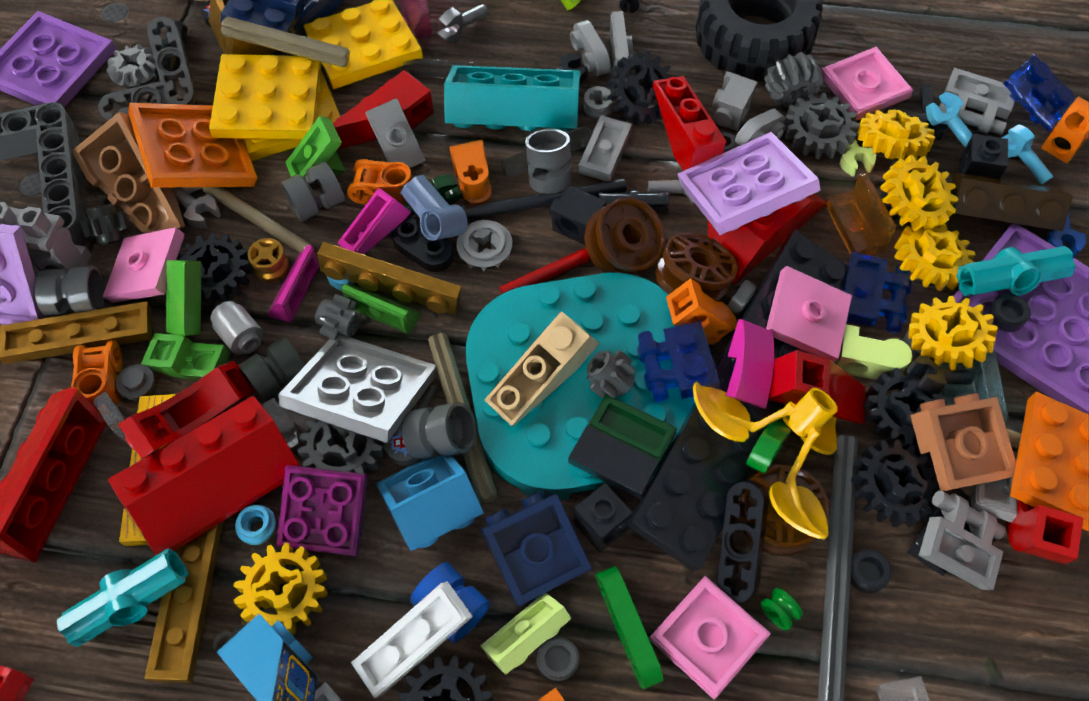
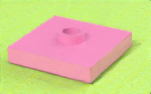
(866, 82)
(142, 265)
(809, 314)
(709, 637)

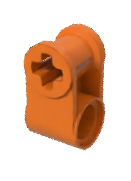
(472, 171)
(383, 175)
(97, 370)

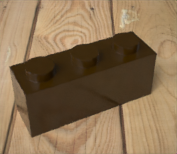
(1011, 201)

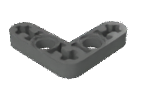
(162, 90)

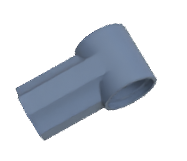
(436, 216)

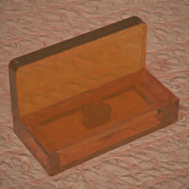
(861, 218)

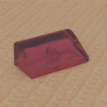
(416, 17)

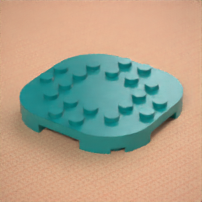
(538, 447)

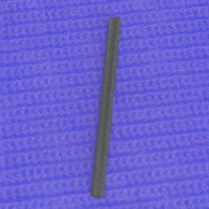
(838, 572)

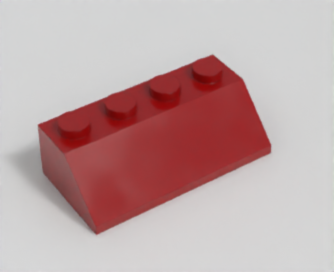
(46, 472)
(204, 476)

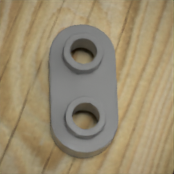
(591, 47)
(760, 125)

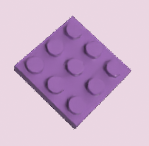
(51, 60)

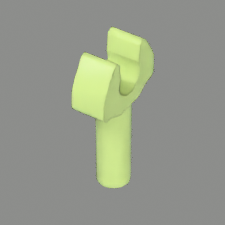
(855, 153)

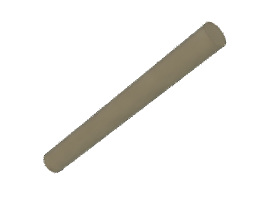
(257, 218)

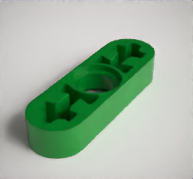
(768, 446)
(629, 628)

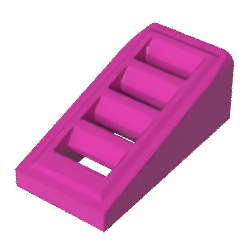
(374, 222)

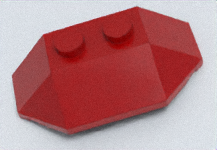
(762, 236)

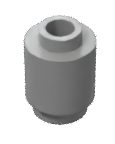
(236, 328)

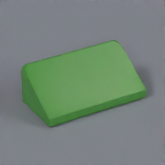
(183, 297)
(382, 308)

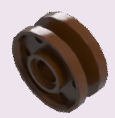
(642, 232)
(696, 258)
(780, 536)

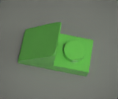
(317, 146)

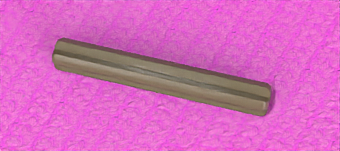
(285, 42)

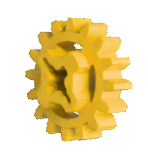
(895, 134)
(919, 193)
(933, 255)
(952, 332)
(264, 583)

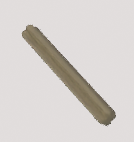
(454, 392)

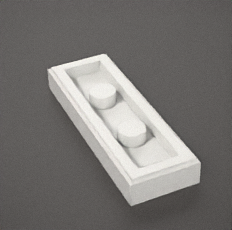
(411, 639)

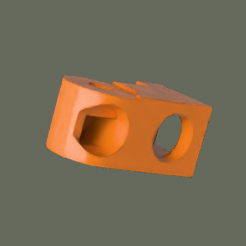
(1073, 128)
(691, 305)

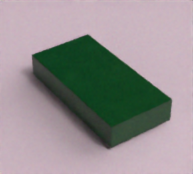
(633, 427)

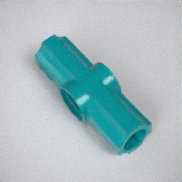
(1015, 271)
(122, 597)

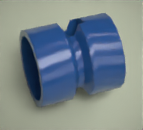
(470, 596)

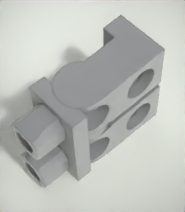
(45, 238)

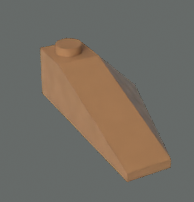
(115, 165)

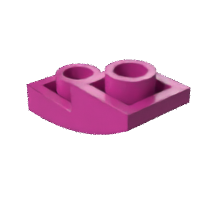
(754, 364)

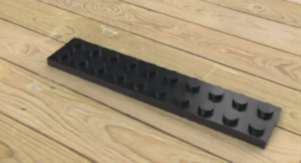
(690, 488)

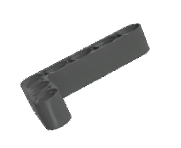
(54, 136)

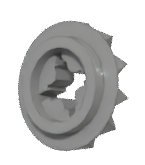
(132, 75)
(481, 233)

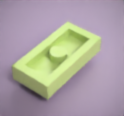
(525, 633)

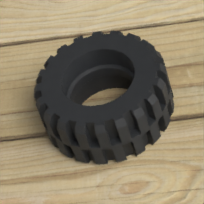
(751, 47)

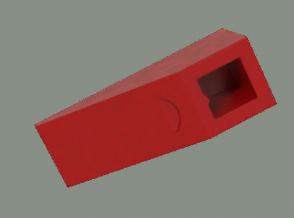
(412, 95)
(687, 123)
(800, 371)

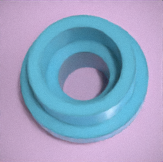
(251, 515)

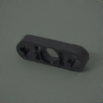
(734, 509)

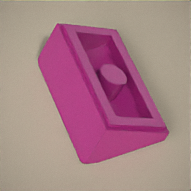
(295, 286)

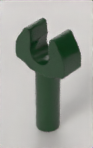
(446, 188)

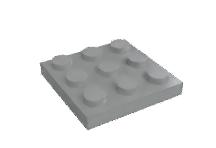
(358, 387)

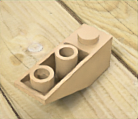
(542, 368)

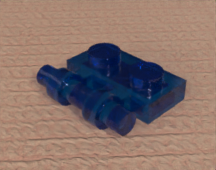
(1039, 92)
(866, 282)
(689, 357)

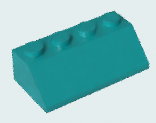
(512, 97)

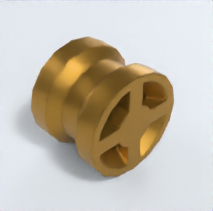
(272, 251)

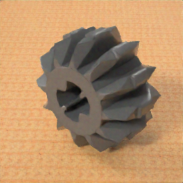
(793, 79)

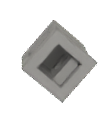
(733, 100)

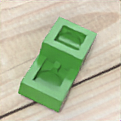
(182, 358)

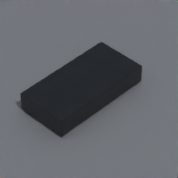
(613, 461)

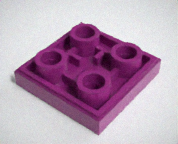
(322, 510)

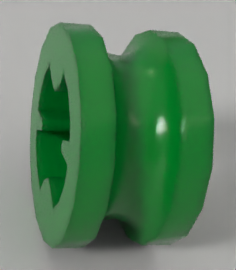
(781, 609)

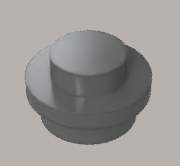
(135, 382)

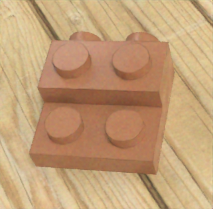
(965, 441)

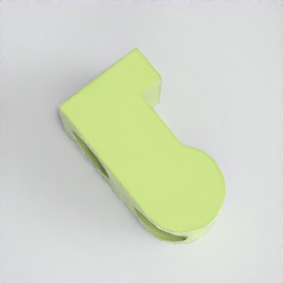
(870, 356)

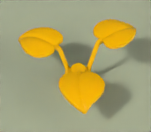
(808, 419)

